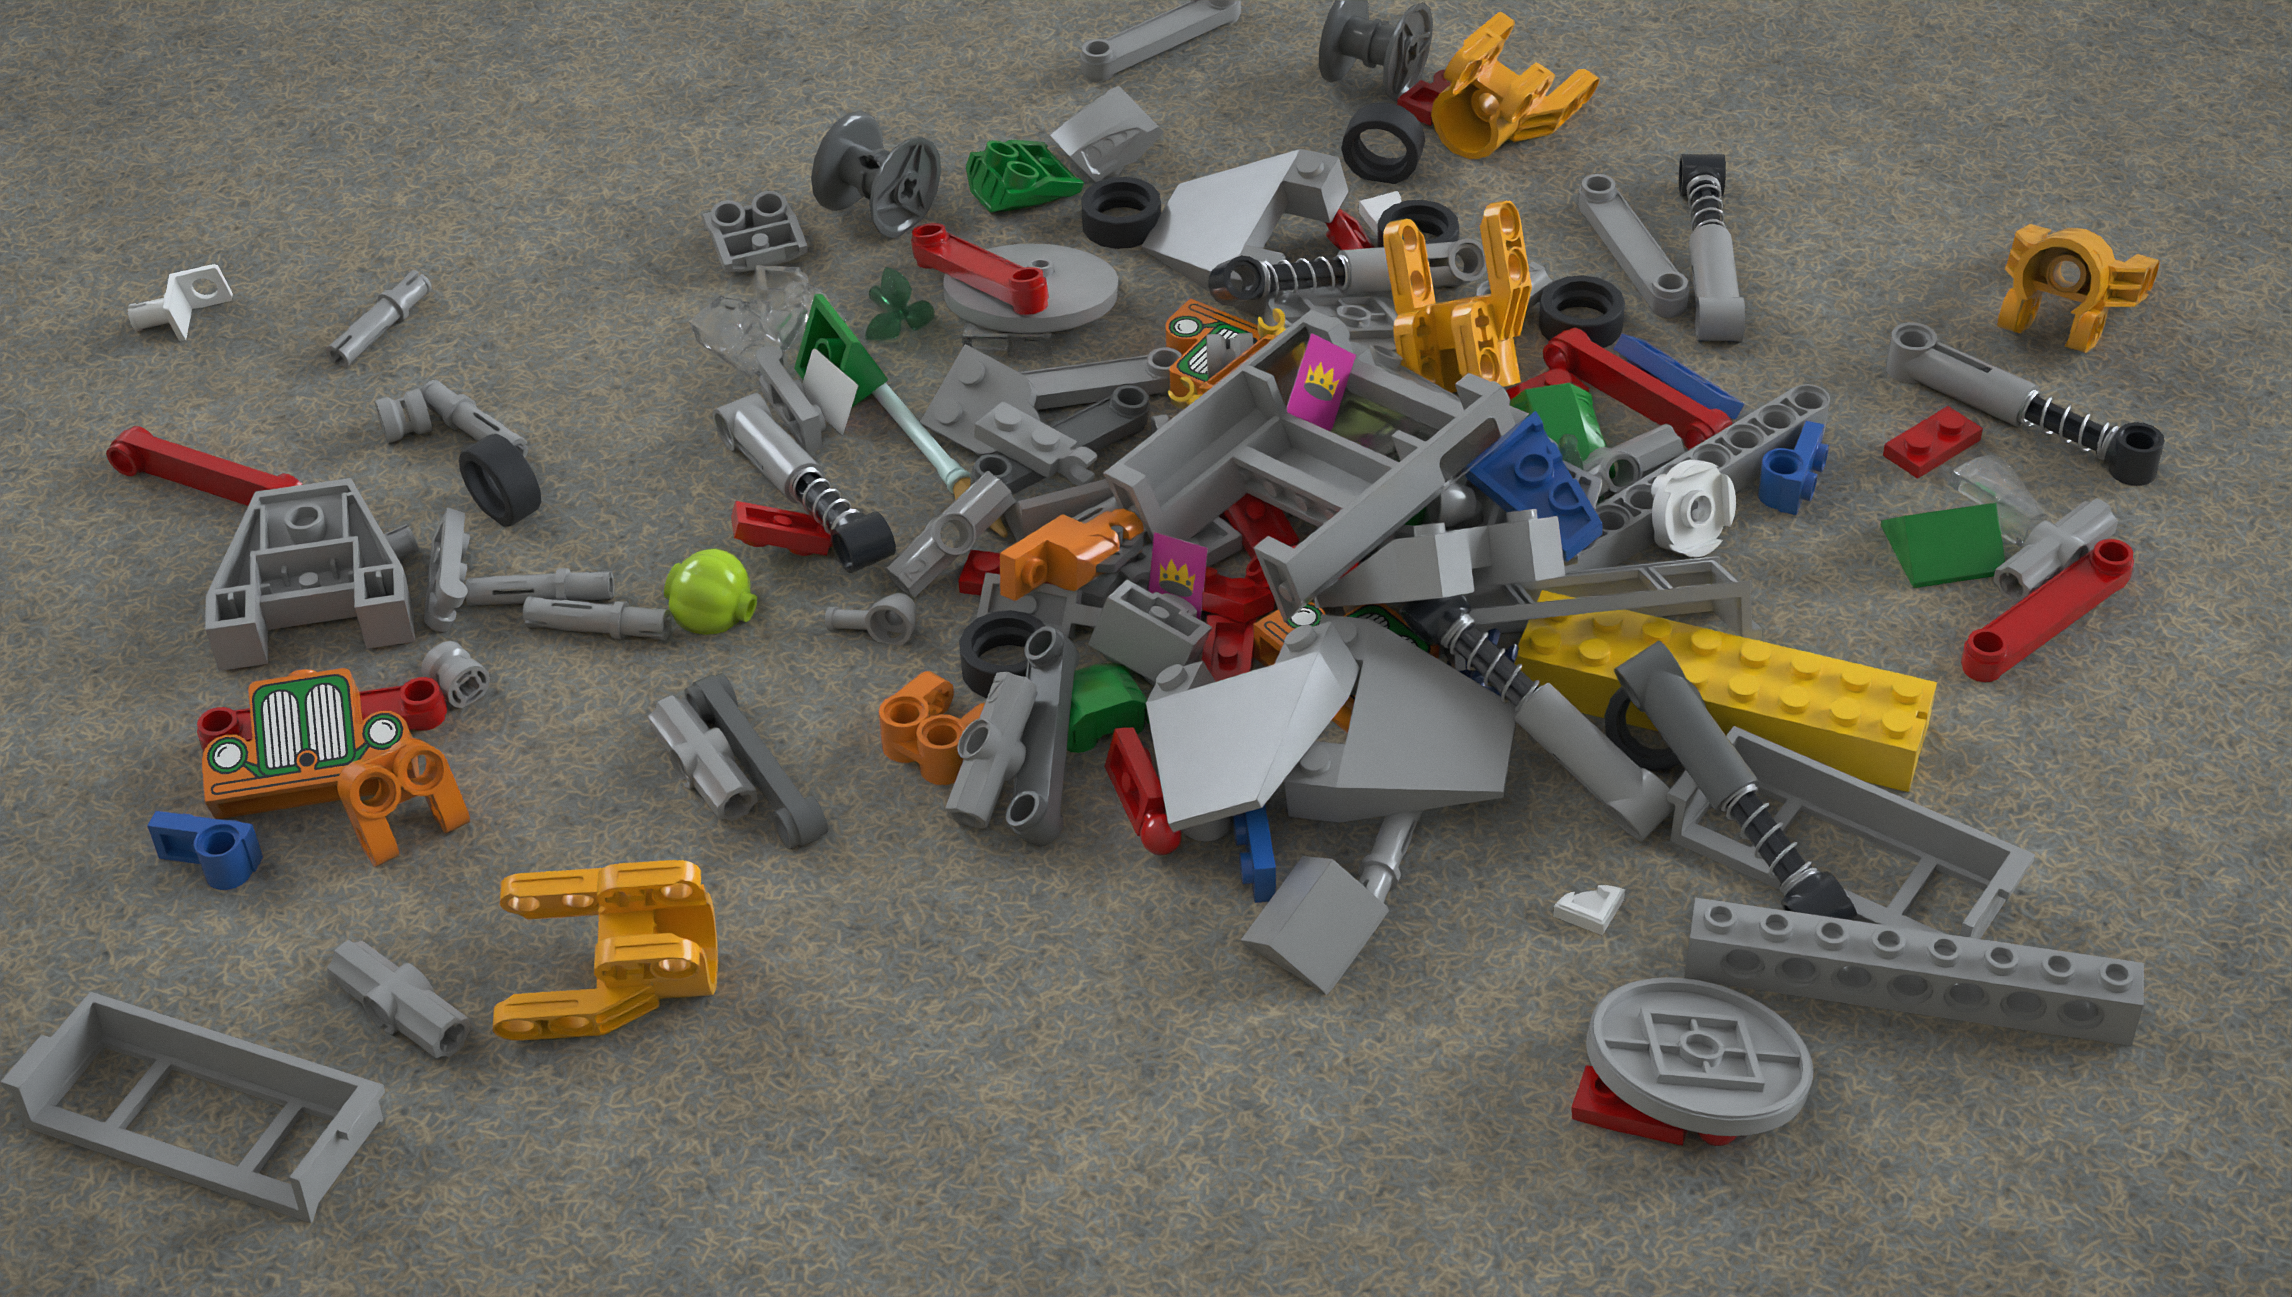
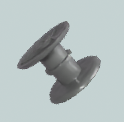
(1399, 49)
(856, 165)

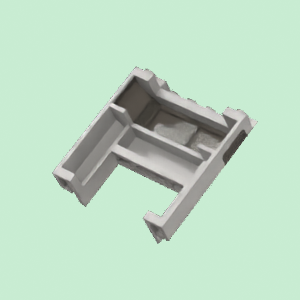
(1358, 483)

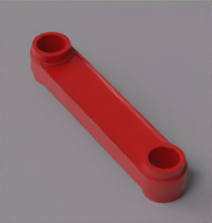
(1003, 279)
(1634, 387)
(140, 451)
(2047, 611)
(417, 702)

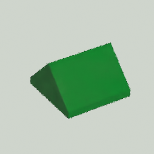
(836, 342)
(1947, 544)

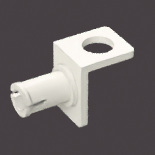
(180, 300)

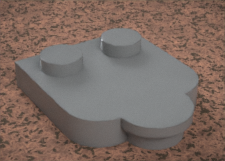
(970, 392)

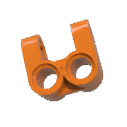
(918, 730)
(394, 788)

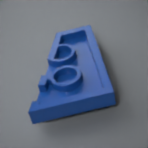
(1531, 475)

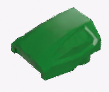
(1018, 175)
(1565, 411)
(1101, 702)

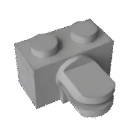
(1148, 631)

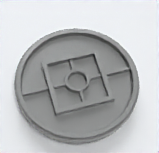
(1077, 283)
(1366, 315)
(1699, 1056)

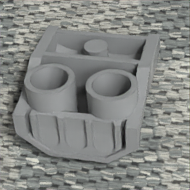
(1107, 134)
(756, 233)

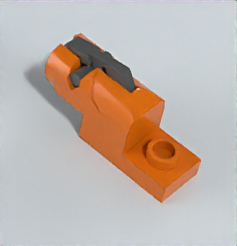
(1070, 552)

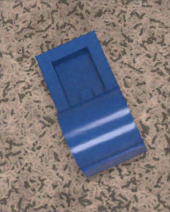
(1789, 474)
(222, 847)

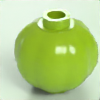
(709, 592)

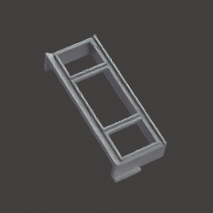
(1643, 588)
(1868, 813)
(172, 1044)

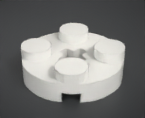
(1672, 504)

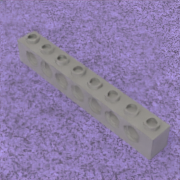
(1916, 971)

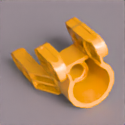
(1494, 103)
(2103, 280)
(1467, 333)
(651, 945)

